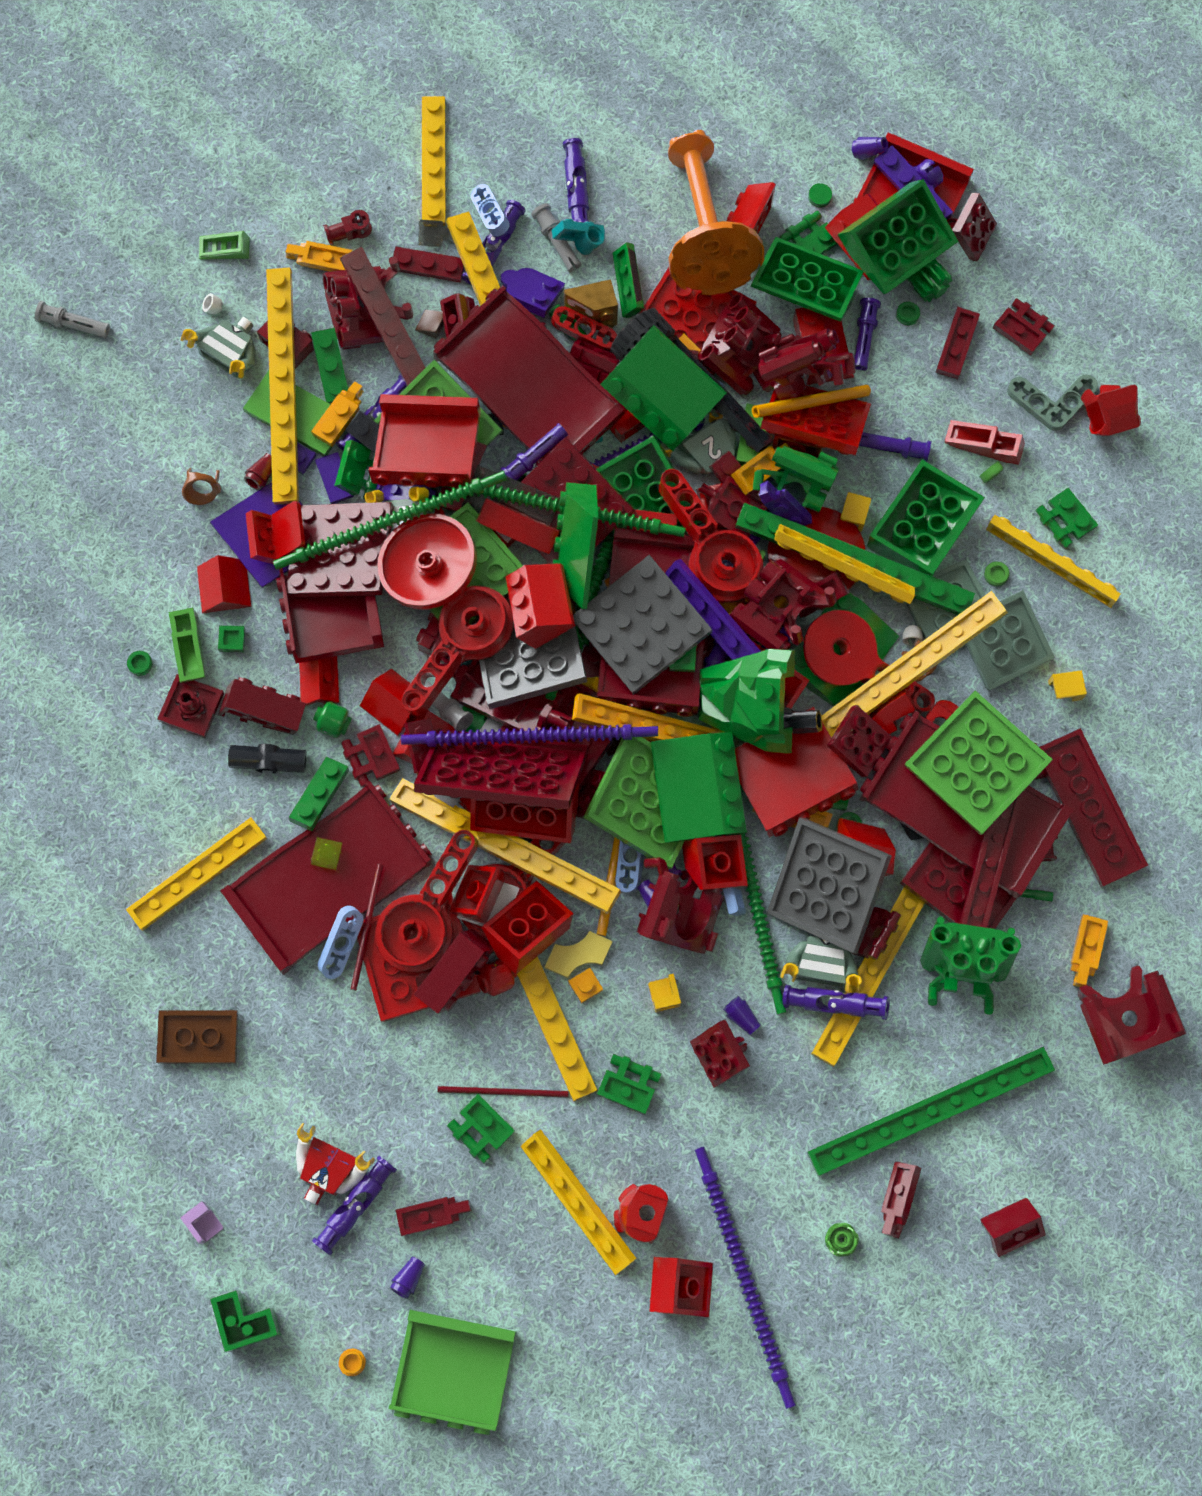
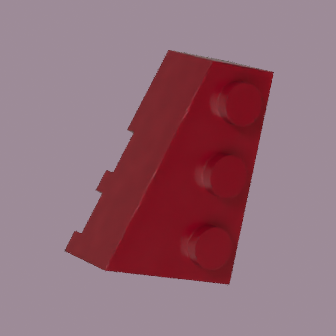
(262, 706)
(454, 971)

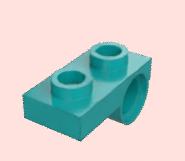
(585, 235)

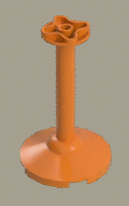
(716, 253)

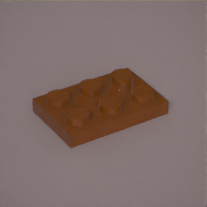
(197, 1037)

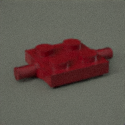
(727, 503)

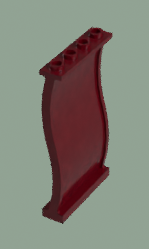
(526, 375)
(670, 690)
(911, 802)
(295, 903)

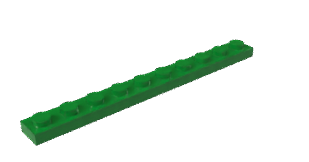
(927, 588)
(930, 1111)

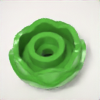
(850, 1239)

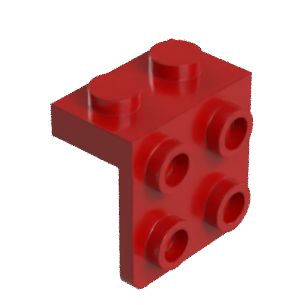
(275, 534)

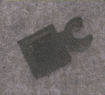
(433, 234)

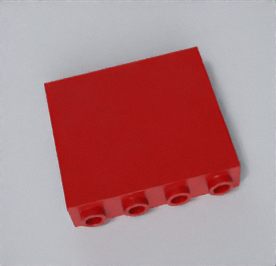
(955, 175)
(426, 441)
(796, 783)

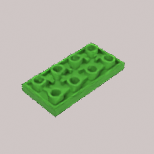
(308, 413)

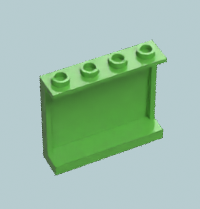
(452, 1372)

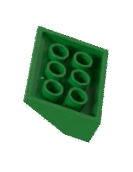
(899, 236)
(808, 279)
(663, 388)
(638, 476)
(924, 519)
(577, 538)
(884, 637)
(698, 787)

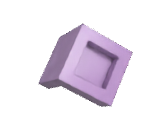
(202, 1222)

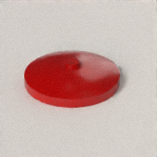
(828, 523)
(427, 561)

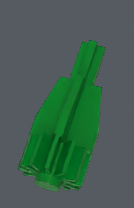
(931, 281)

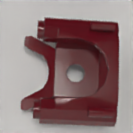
(350, 319)
(728, 339)
(802, 356)
(764, 620)
(696, 917)
(1155, 1012)

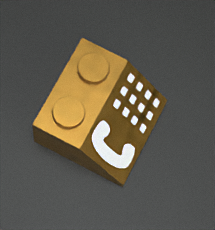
(594, 301)

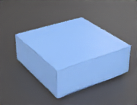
(734, 901)

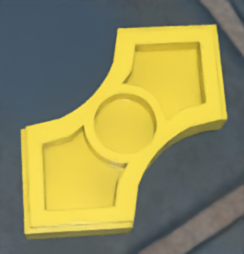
(590, 950)

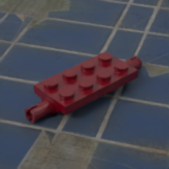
(522, 714)

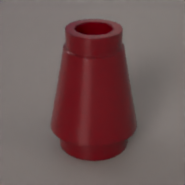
(259, 472)

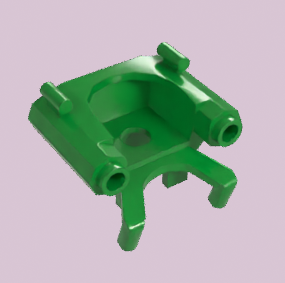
(805, 469)
(968, 956)

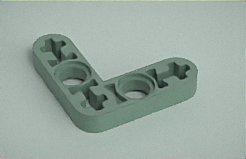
(1049, 406)

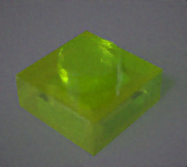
(326, 853)

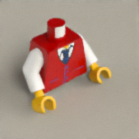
(327, 1166)

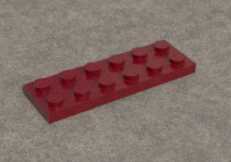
(1096, 814)

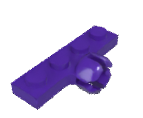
(901, 173)

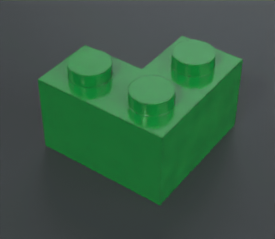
(238, 1328)

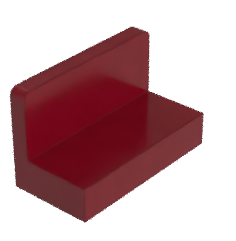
(1013, 1226)

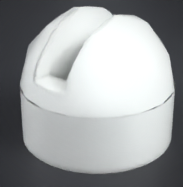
(212, 304)
(912, 632)

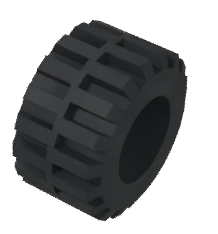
(636, 329)

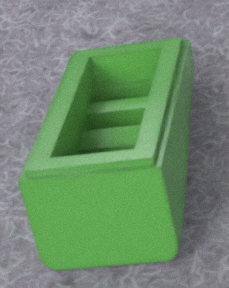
(241, 252)

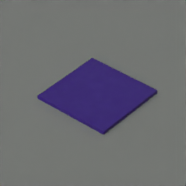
(233, 530)

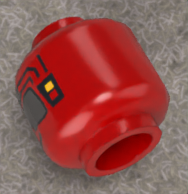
(496, 978)

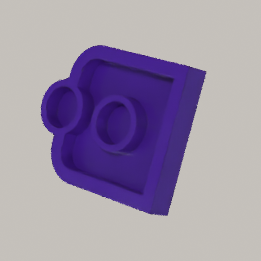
(532, 289)

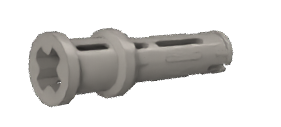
(547, 223)
(59, 320)
(450, 710)

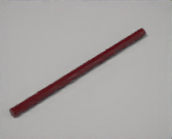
(366, 929)
(502, 1091)

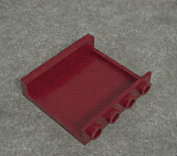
(329, 624)

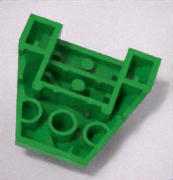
(749, 698)

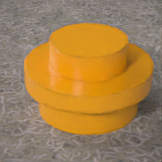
(352, 1362)

